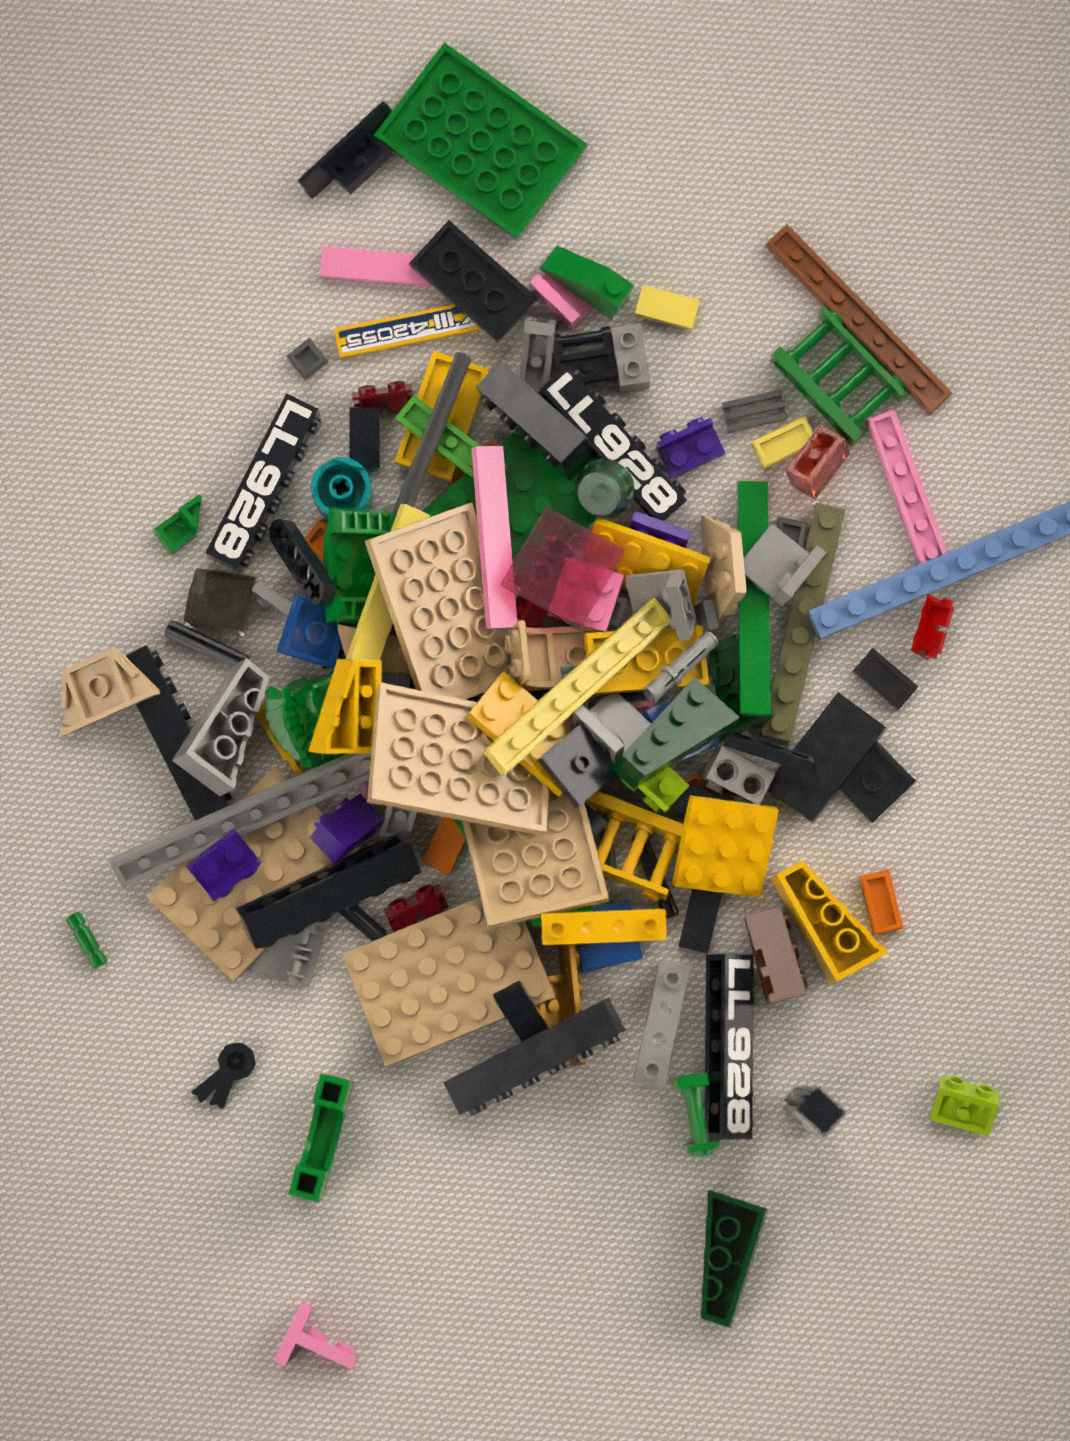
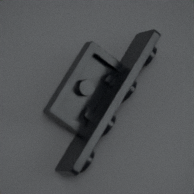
(352, 158)

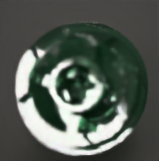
(605, 488)

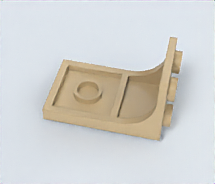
(540, 653)

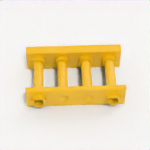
(646, 824)
(603, 926)

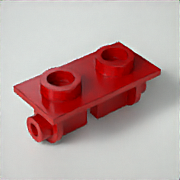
(928, 640)

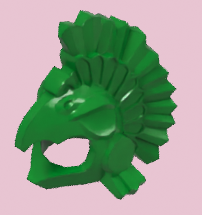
(294, 718)

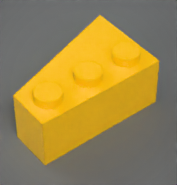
(348, 708)

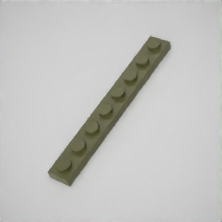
(799, 632)

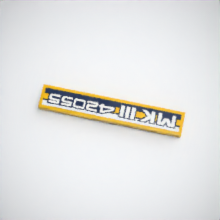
(402, 331)

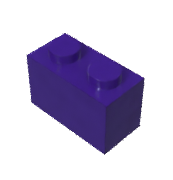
(346, 828)

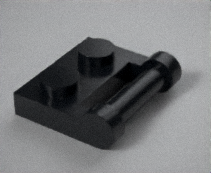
(594, 364)

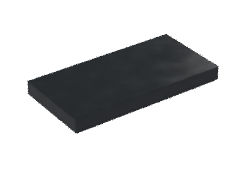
(473, 281)
(838, 744)

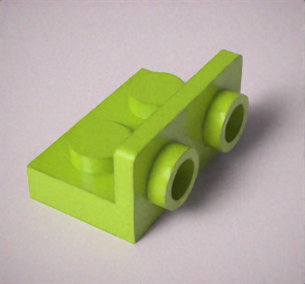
(662, 789)
(965, 1105)

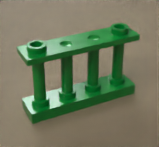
(809, 382)
(691, 1088)

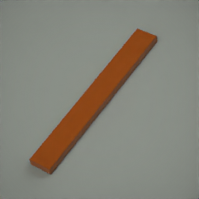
(858, 319)

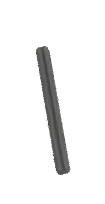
(433, 430)

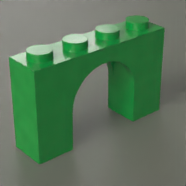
(329, 1112)

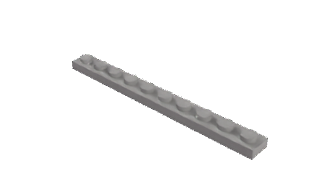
(243, 816)

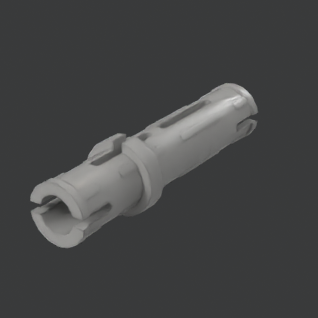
(671, 675)

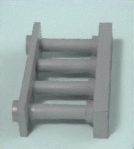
(661, 1024)

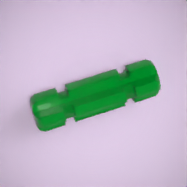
(86, 940)

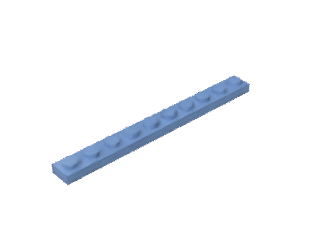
(941, 571)

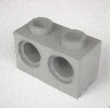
(630, 358)
(739, 770)

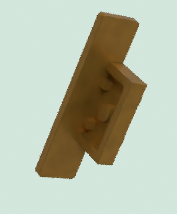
(567, 992)

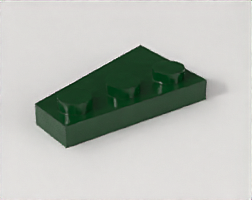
(726, 680)

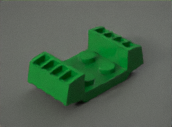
(348, 558)

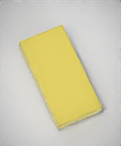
(667, 307)
(782, 443)

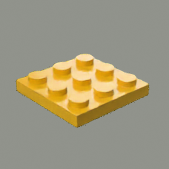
(725, 846)

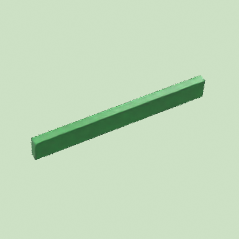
(753, 608)

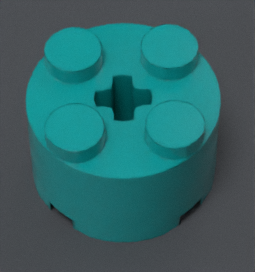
(334, 475)

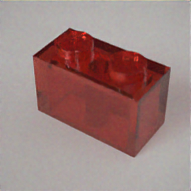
(817, 461)

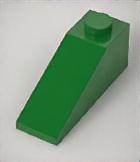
(588, 280)

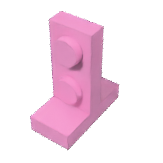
(314, 1341)

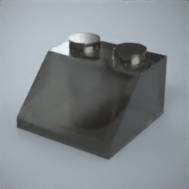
(219, 602)

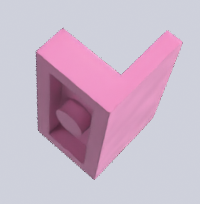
(560, 300)

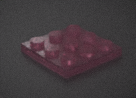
(562, 568)

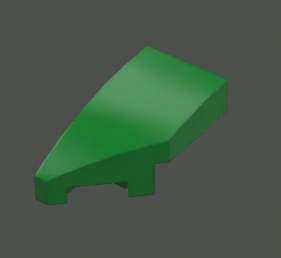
(180, 527)

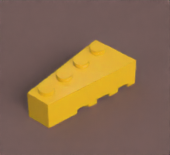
(825, 924)

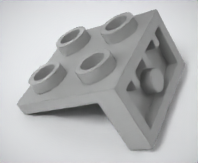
(779, 564)
(671, 592)
(612, 724)

